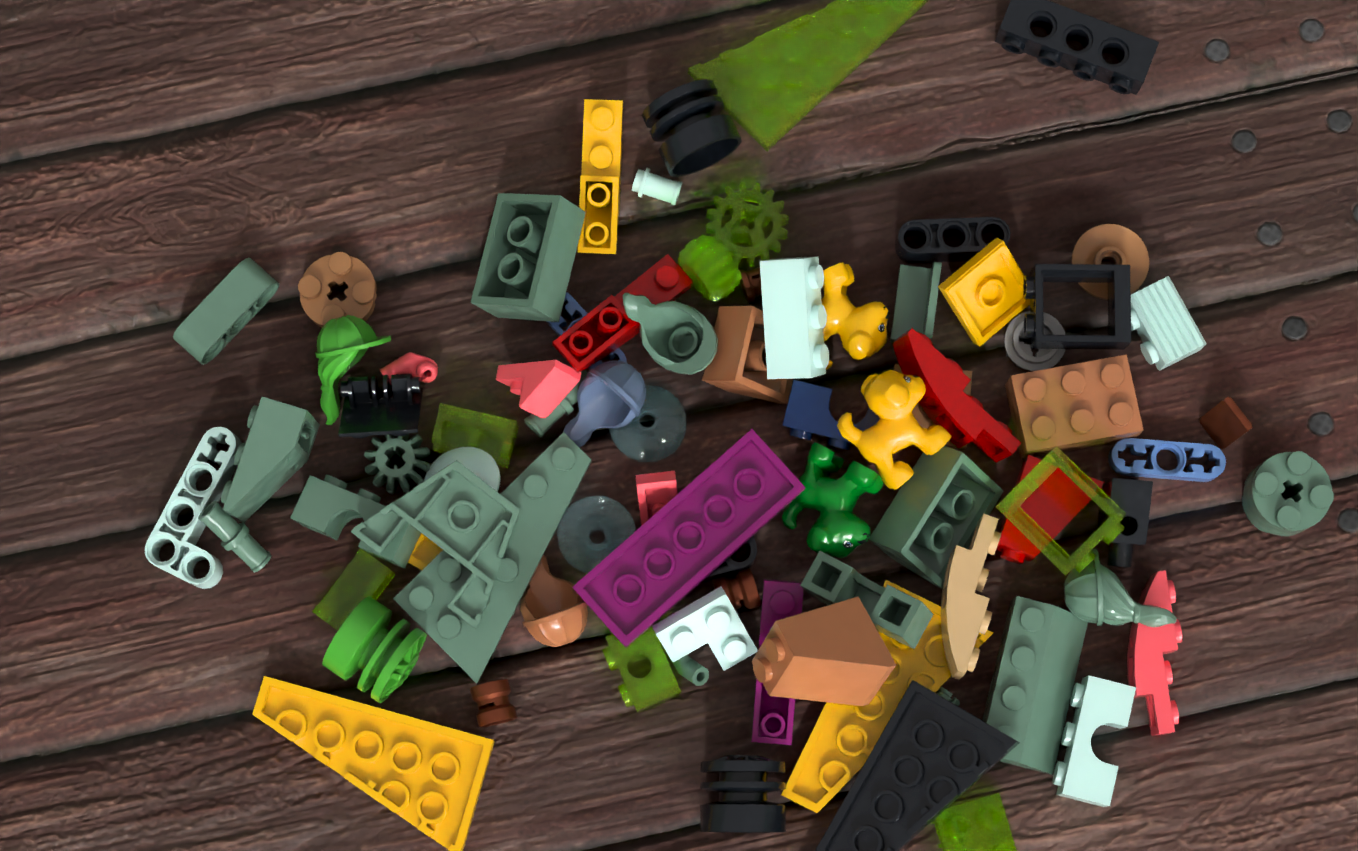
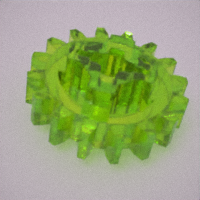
(760, 214)

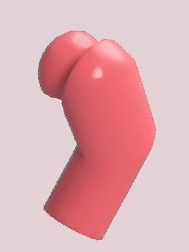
(412, 364)

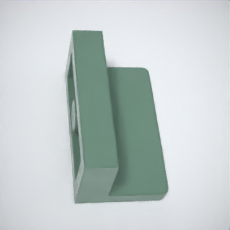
(916, 300)

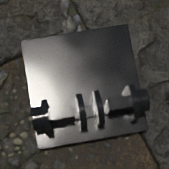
(380, 410)

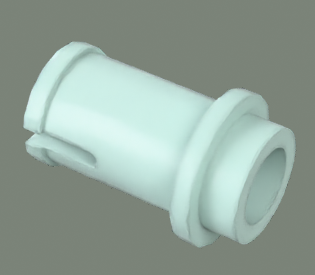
(656, 186)

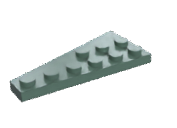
(543, 497)

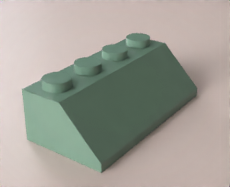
(1034, 680)

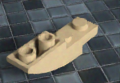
(961, 608)

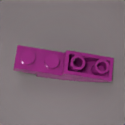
(771, 714)

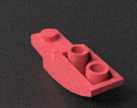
(1145, 657)

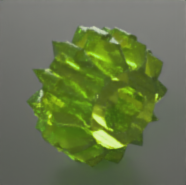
(710, 267)

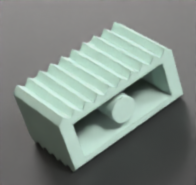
(1164, 324)

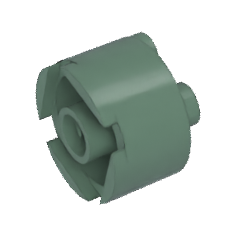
(1307, 484)

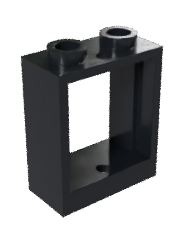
(1118, 305)

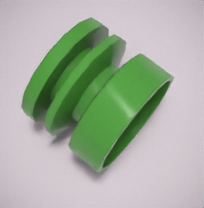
(368, 645)

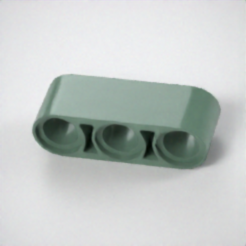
(226, 311)

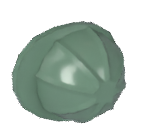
(673, 333)
(1100, 597)

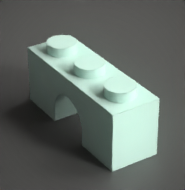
(1082, 773)

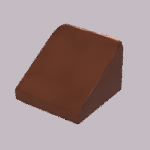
(1225, 423)

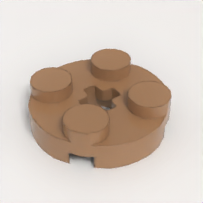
(338, 270)

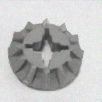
(1022, 354)

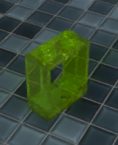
(1028, 527)

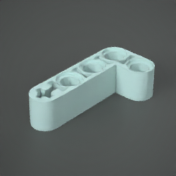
(186, 496)

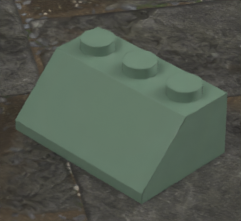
(935, 513)

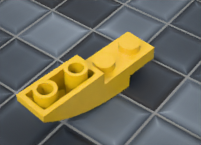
(601, 175)

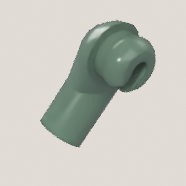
(692, 670)

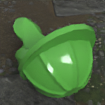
(339, 348)

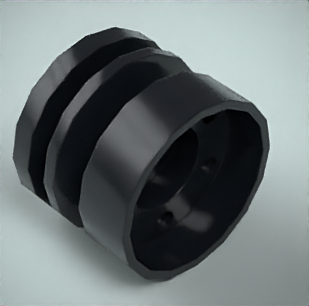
(691, 127)
(743, 796)

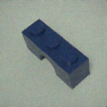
(810, 413)

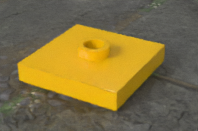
(986, 292)

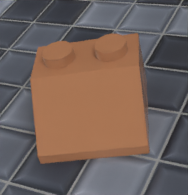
(741, 356)

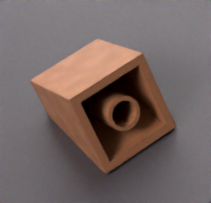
(825, 656)

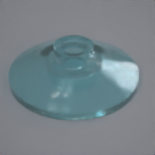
(656, 441)
(588, 516)

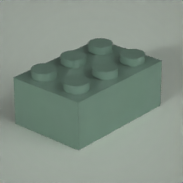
(528, 257)

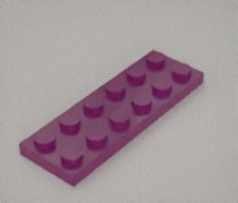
(688, 538)

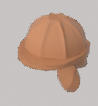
(552, 608)

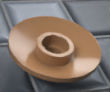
(1119, 246)

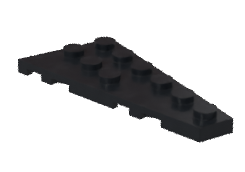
(914, 773)

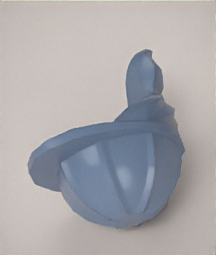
(606, 399)

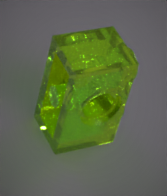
(657, 685)

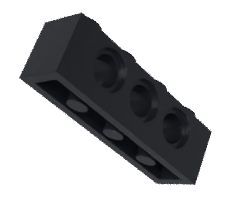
(1096, 36)

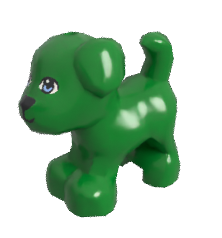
(837, 528)

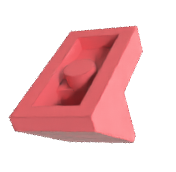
(539, 384)
(654, 492)

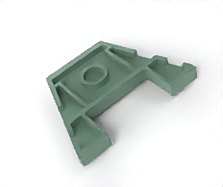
(459, 517)

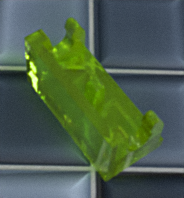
(468, 428)
(359, 580)

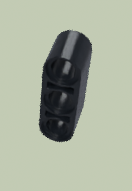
(934, 247)

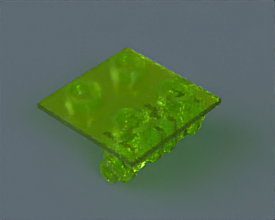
(975, 826)

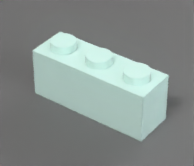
(793, 317)

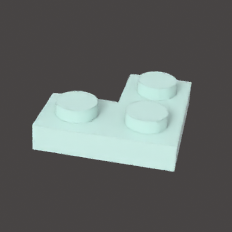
(706, 621)

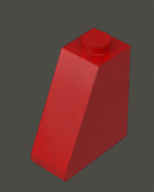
(1049, 506)

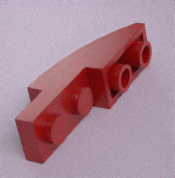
(608, 324)
(946, 401)

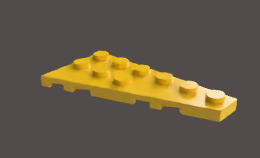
(849, 732)
(403, 762)

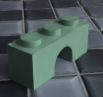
(329, 507)
(889, 608)

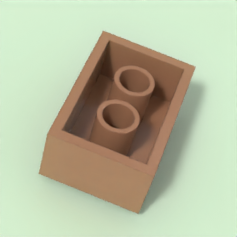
(1074, 406)

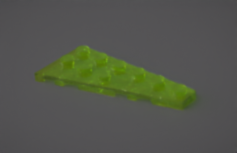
(798, 64)

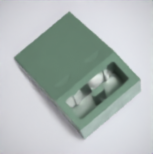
(274, 451)

